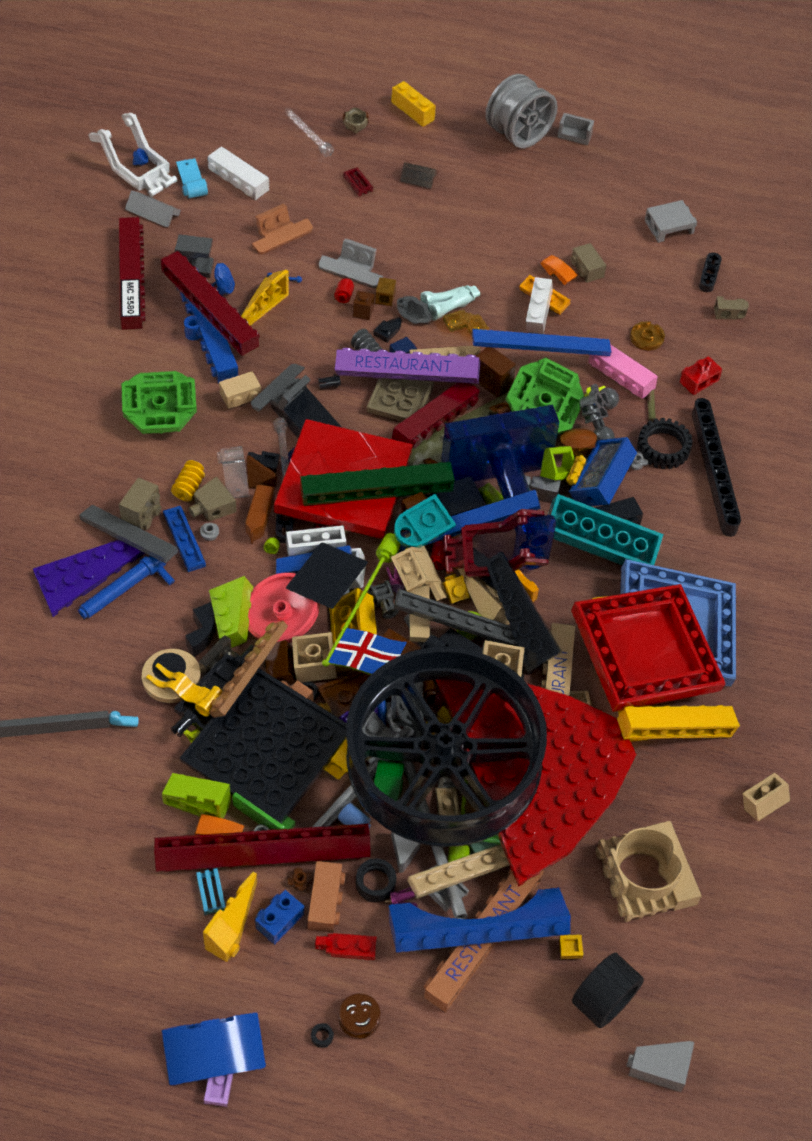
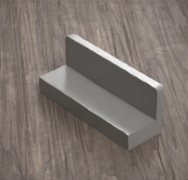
(151, 208)

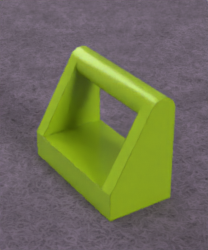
(549, 467)

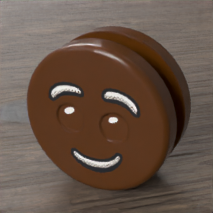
(359, 1016)

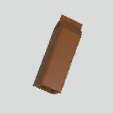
(259, 512)

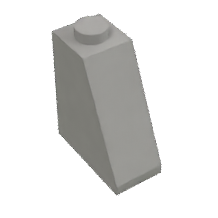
(662, 1064)

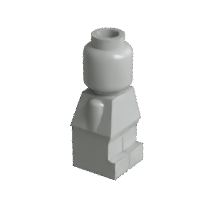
(545, 488)

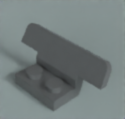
(282, 389)

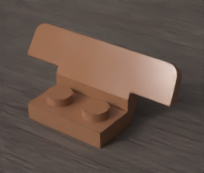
(278, 229)

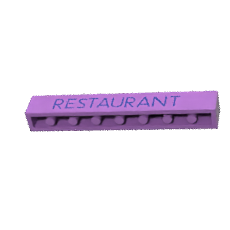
(407, 366)

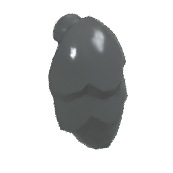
(413, 310)

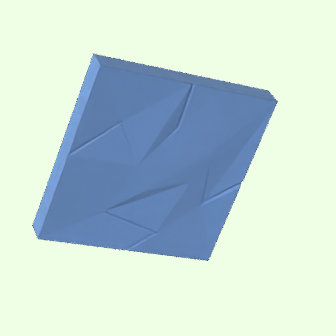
(711, 602)

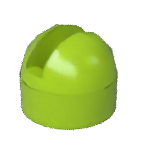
(271, 546)

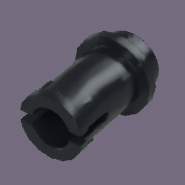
(332, 381)

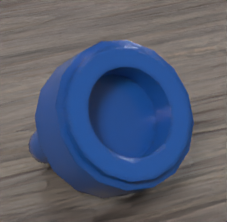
(140, 157)

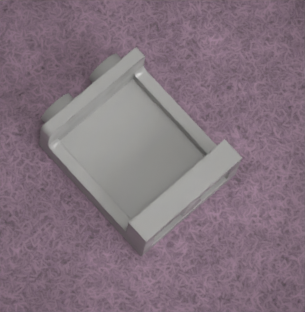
(669, 219)

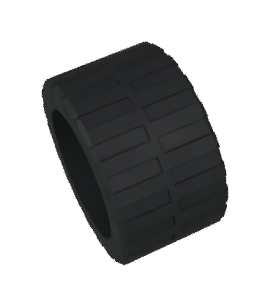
(607, 990)

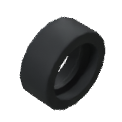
(379, 865)

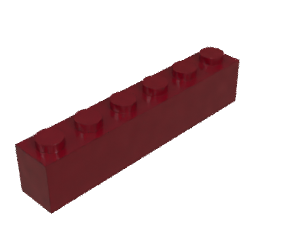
(436, 413)

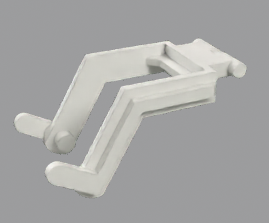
(152, 180)

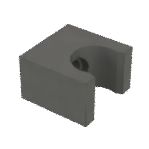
(197, 252)

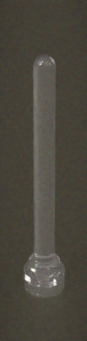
(326, 148)
(280, 427)

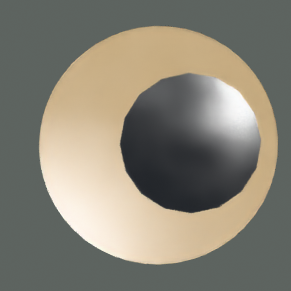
(174, 661)

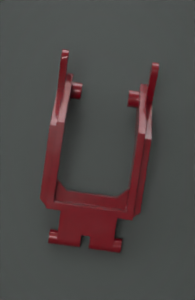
(462, 546)

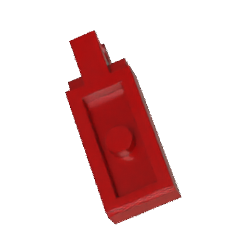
(347, 946)

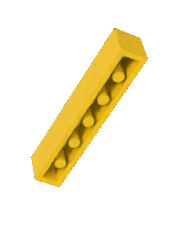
(678, 722)

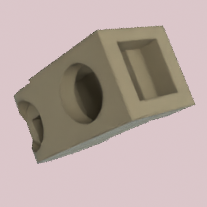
(730, 308)

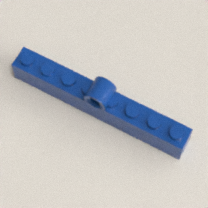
(212, 342)

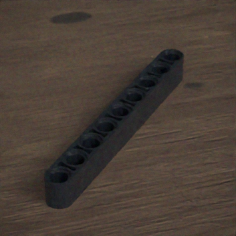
(716, 467)

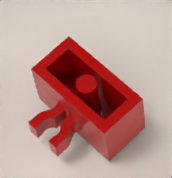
(700, 375)

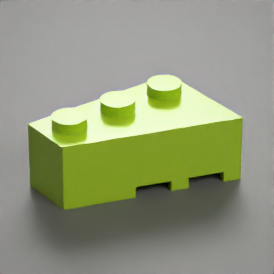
(231, 609)
(197, 795)

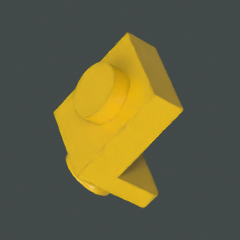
(455, 588)

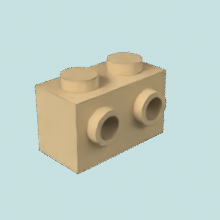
(239, 389)
(766, 797)

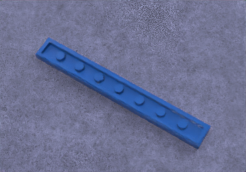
(541, 342)
(489, 513)

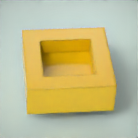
(571, 946)

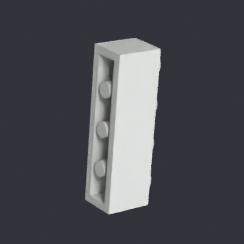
(238, 173)

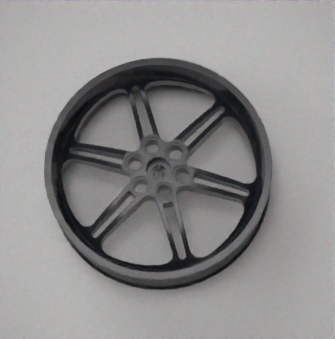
(445, 747)

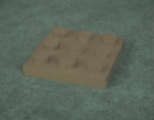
(399, 397)

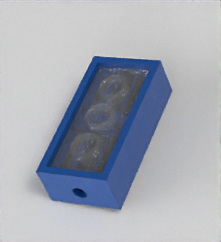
(603, 471)

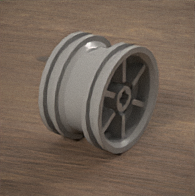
(521, 110)

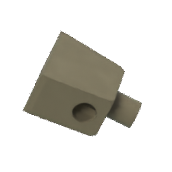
(213, 501)

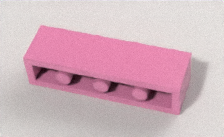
(625, 372)

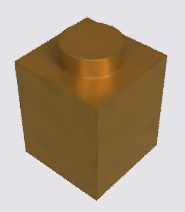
(385, 291)

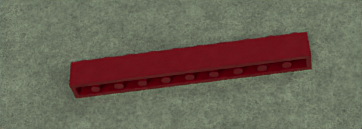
(262, 847)

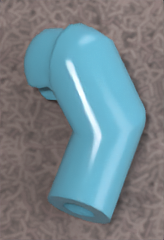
(117, 720)

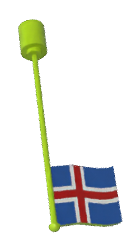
(363, 649)

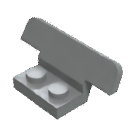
(354, 263)

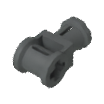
(383, 598)

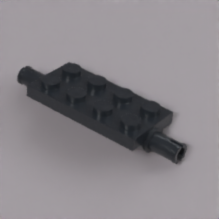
(217, 676)

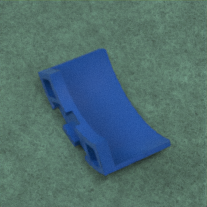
(213, 1048)

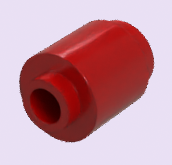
(344, 290)
(438, 555)

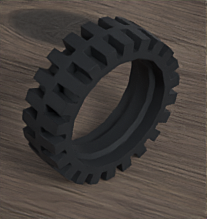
(672, 429)

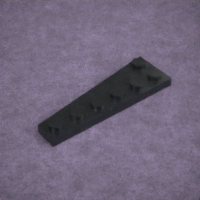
(522, 614)

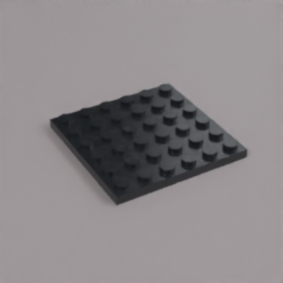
(267, 745)

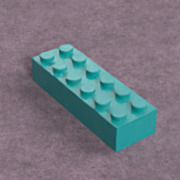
(603, 533)

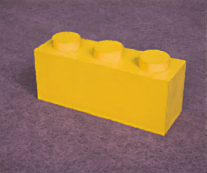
(413, 103)

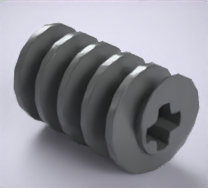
(364, 340)

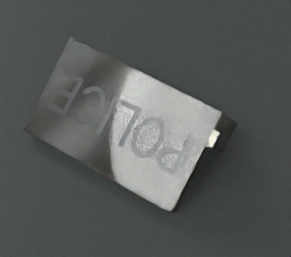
(418, 175)

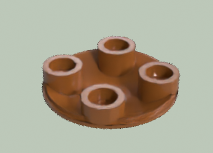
(579, 439)

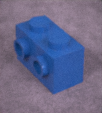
(279, 916)

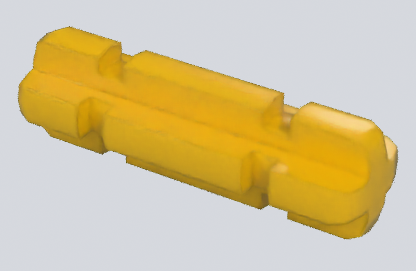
(576, 470)

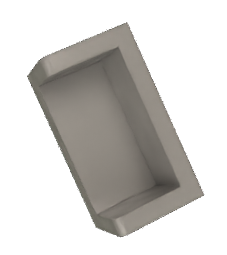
(575, 128)

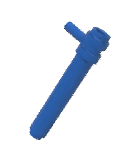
(146, 567)

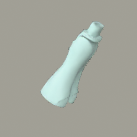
(444, 302)

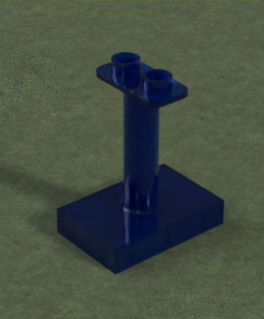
(505, 449)

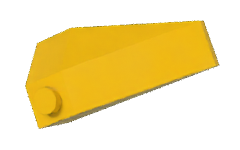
(267, 296)
(226, 927)

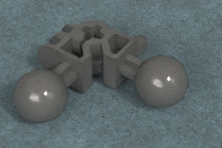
(595, 408)

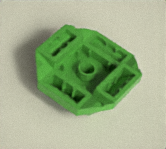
(551, 382)
(159, 401)

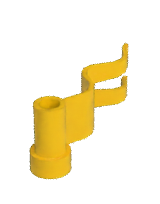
(188, 690)

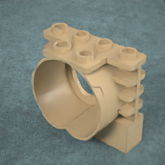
(661, 843)

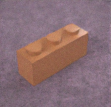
(326, 897)

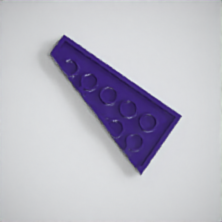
(81, 573)

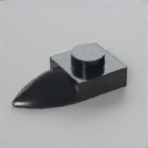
(388, 329)

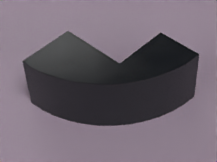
(200, 639)

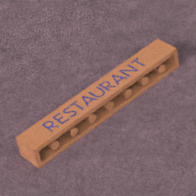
(466, 959)

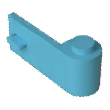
(191, 178)

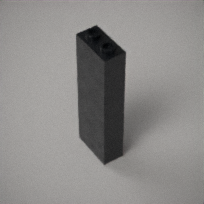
(304, 407)

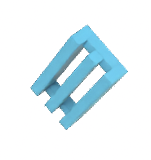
(208, 875)

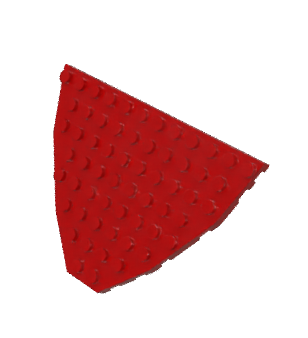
(579, 775)

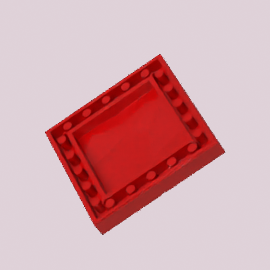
(336, 450)
(647, 647)

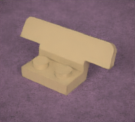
(417, 569)

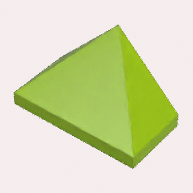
(490, 494)

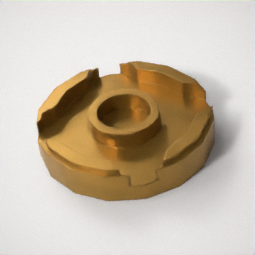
(647, 336)

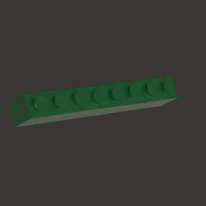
(376, 483)

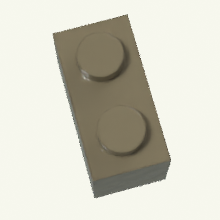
(588, 262)

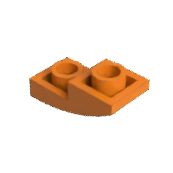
(556, 266)
(214, 825)

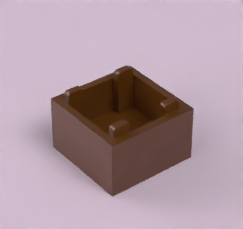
(495, 372)

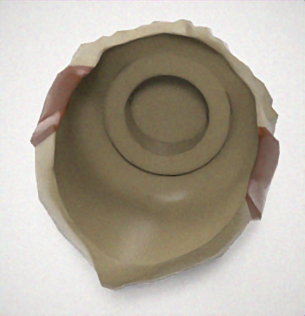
(355, 119)

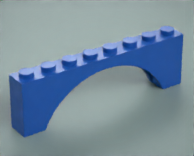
(419, 930)

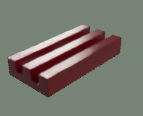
(355, 182)

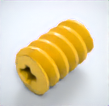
(188, 480)

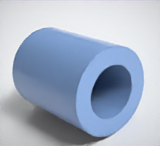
(352, 815)

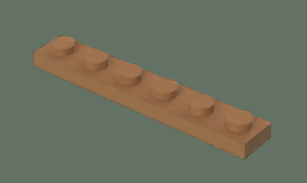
(245, 672)

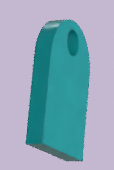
(424, 522)

